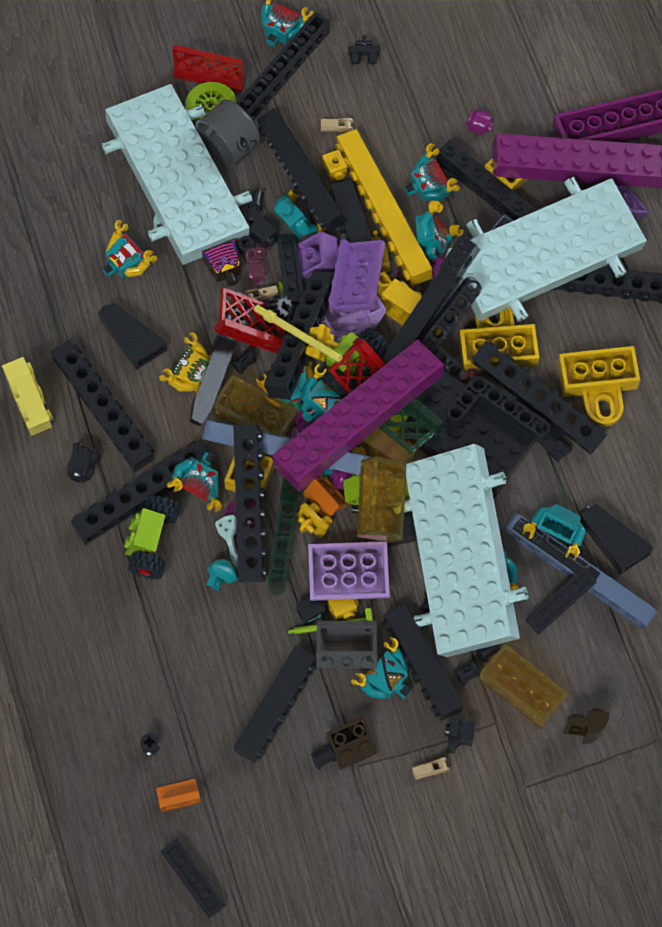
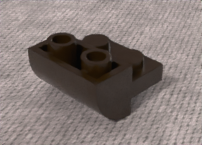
(589, 727)
(351, 743)

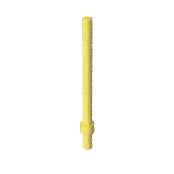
(271, 317)

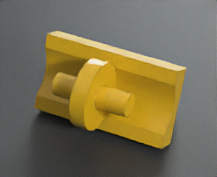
(322, 335)
(312, 522)

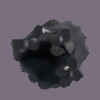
(82, 463)

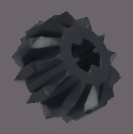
(281, 306)

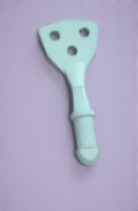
(228, 535)

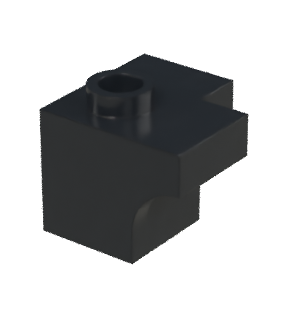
(459, 733)

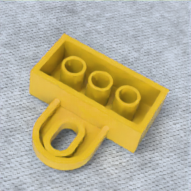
(516, 341)
(599, 377)

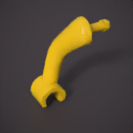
(386, 262)

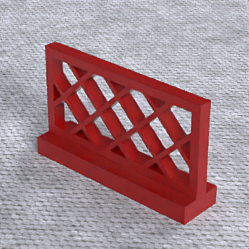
(201, 73)
(247, 334)
(365, 353)

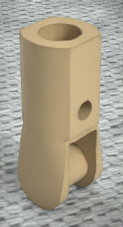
(332, 125)
(264, 293)
(426, 769)

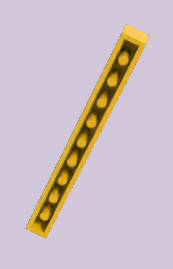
(384, 208)

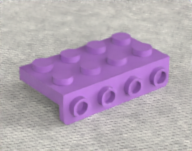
(356, 275)

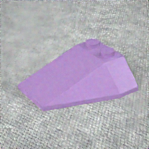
(354, 321)

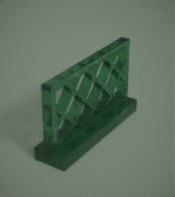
(423, 418)

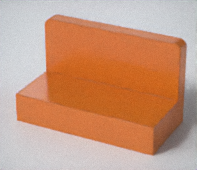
(325, 495)
(178, 795)

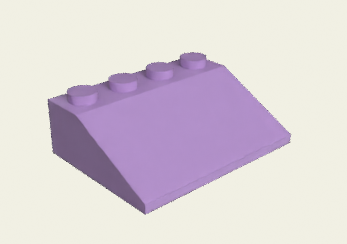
(348, 571)

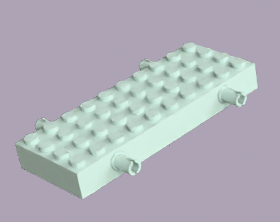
(176, 173)
(551, 248)
(461, 551)

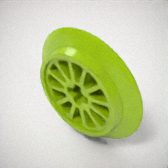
(208, 88)

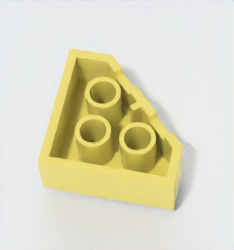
(28, 395)

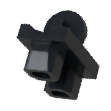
(364, 48)

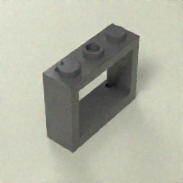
(347, 632)

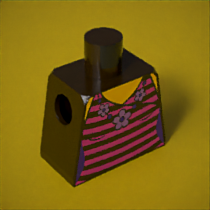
(223, 262)

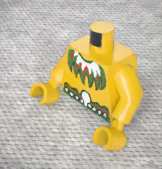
(189, 369)

